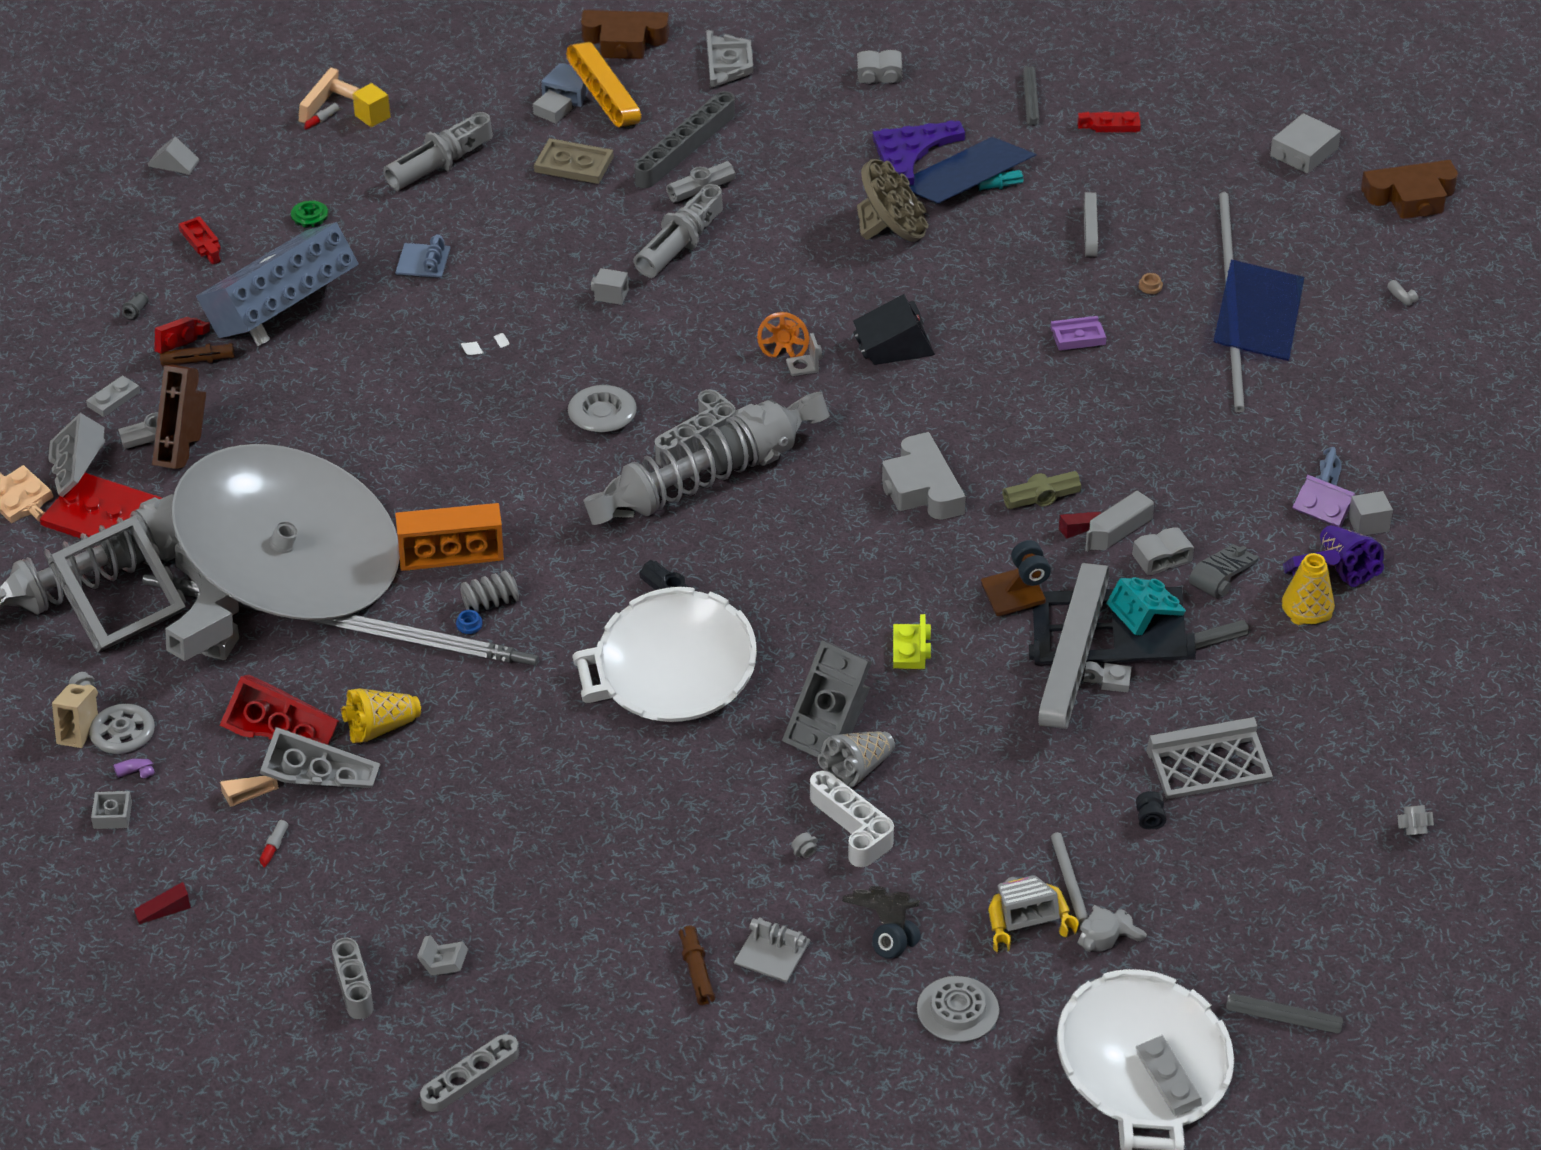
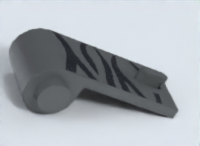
(1214, 572)

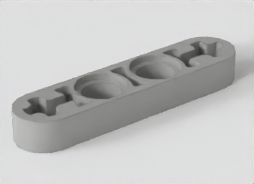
(1090, 224)
(467, 1070)

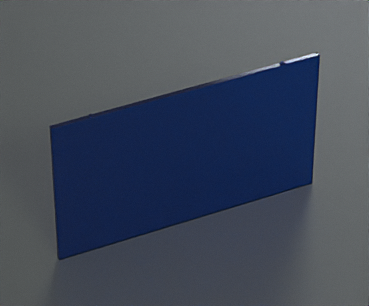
(1259, 310)

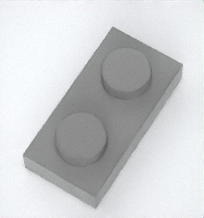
(113, 396)

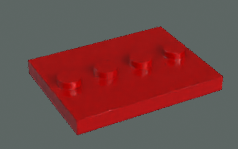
(92, 504)

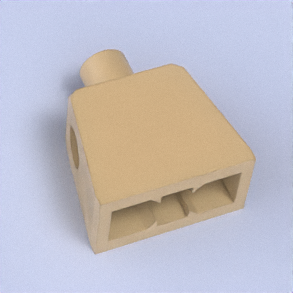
(74, 713)

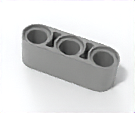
(352, 978)

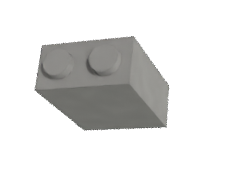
(1305, 143)

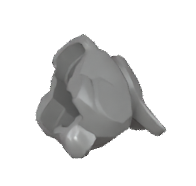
(1104, 927)

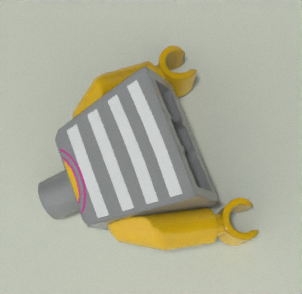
(1025, 904)

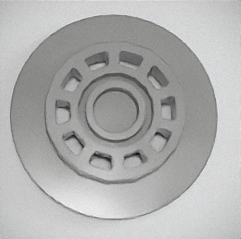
(602, 408)
(958, 1001)

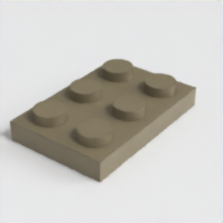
(573, 161)

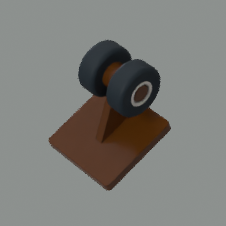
(1019, 587)

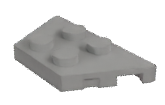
(728, 58)

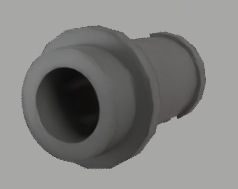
(133, 307)

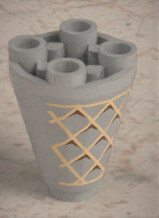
(855, 754)

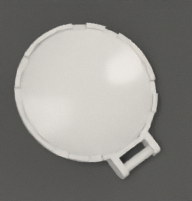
(671, 655)
(1101, 1058)

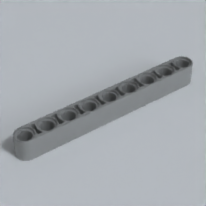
(1074, 646)

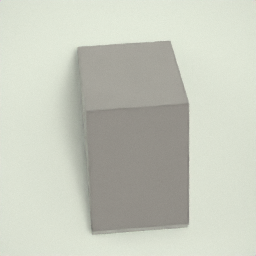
(174, 157)

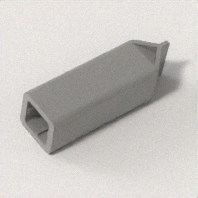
(1119, 521)

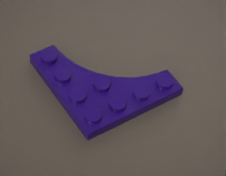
(910, 143)

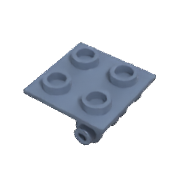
(424, 259)

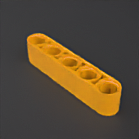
(603, 84)

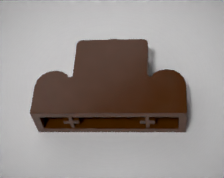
(624, 32)
(1413, 188)
(178, 416)

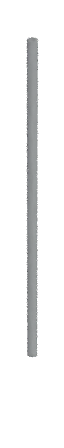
(1228, 255)

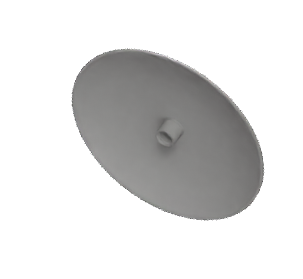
(285, 532)

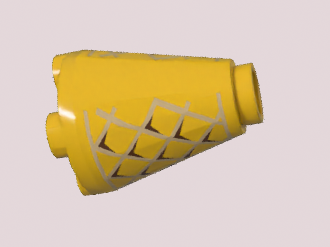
(1310, 592)
(377, 712)

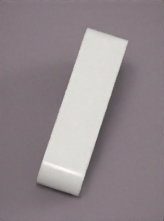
(869, 828)

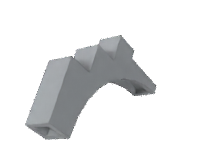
(207, 620)

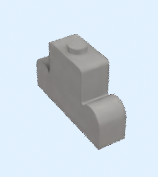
(923, 479)

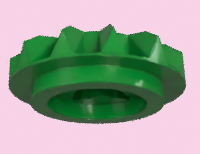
(300, 211)

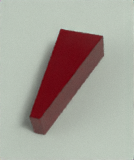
(1075, 524)
(165, 904)

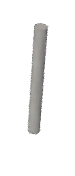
(1069, 877)

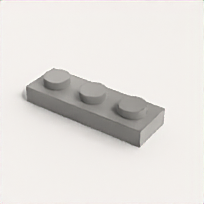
(1168, 1075)

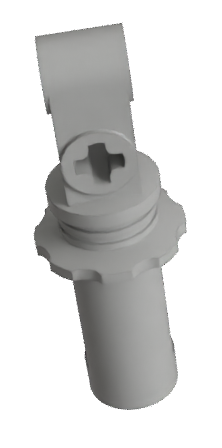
(439, 150)
(680, 230)

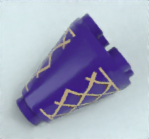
(1359, 554)

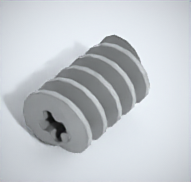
(489, 590)

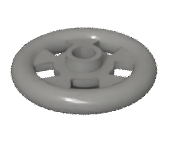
(116, 712)

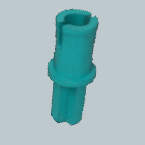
(1001, 180)

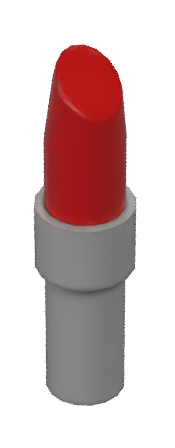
(321, 116)
(273, 842)

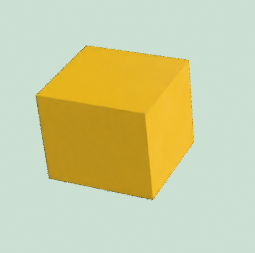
(371, 105)

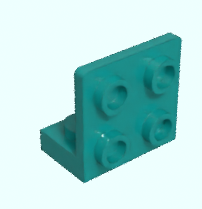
(1139, 599)

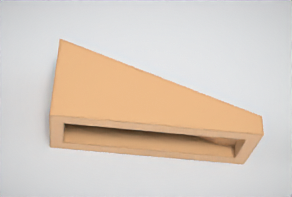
(247, 788)

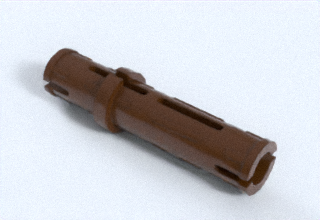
(225, 350)
(694, 957)

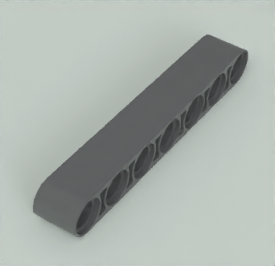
(684, 139)

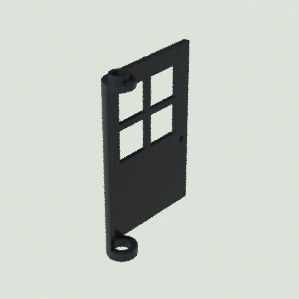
(1161, 640)

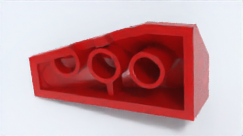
(261, 707)

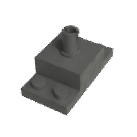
(829, 698)

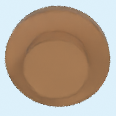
(1150, 283)

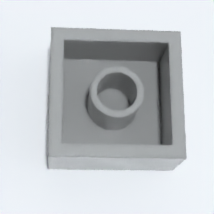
(552, 106)
(111, 809)

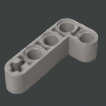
(712, 411)

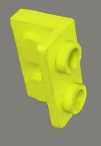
(910, 644)

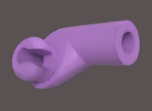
(130, 766)

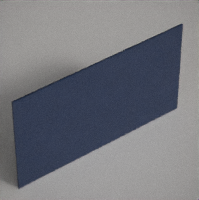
(967, 169)

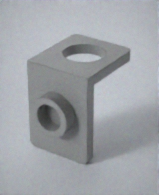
(811, 360)

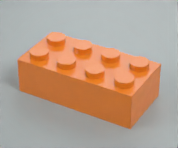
(449, 536)

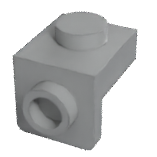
(441, 958)

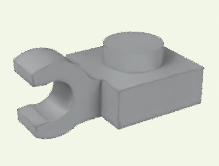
(1112, 677)

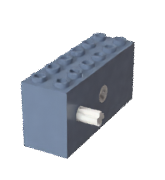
(276, 282)

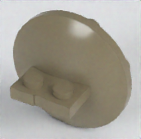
(889, 203)

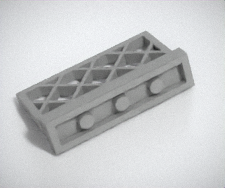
(1198, 739)

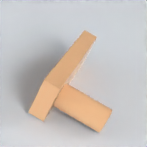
(322, 90)

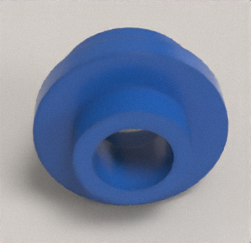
(469, 622)

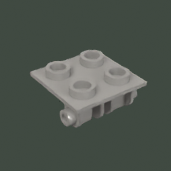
(772, 949)

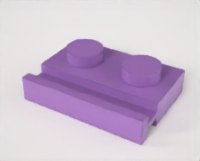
(1078, 333)
(1323, 501)

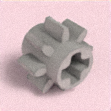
(1415, 820)

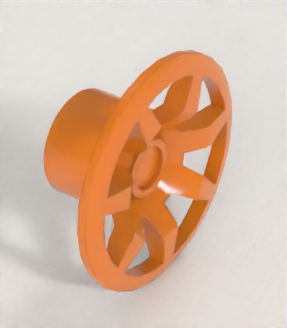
(784, 334)

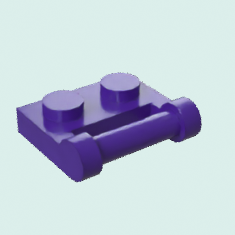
(1331, 557)

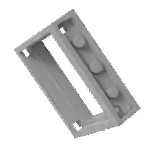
(81, 604)

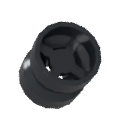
(1150, 809)

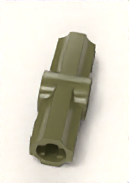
(1041, 490)

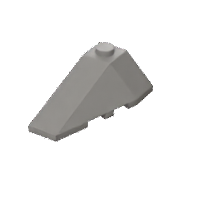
(74, 450)
(306, 761)

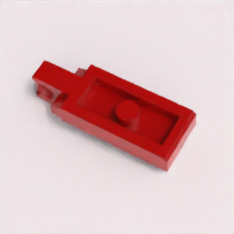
(1110, 121)
(201, 238)
(179, 333)

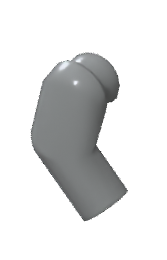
(1398, 291)

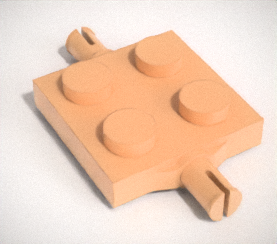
(22, 495)

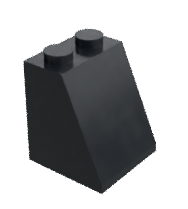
(892, 333)

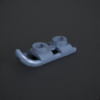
(1326, 466)

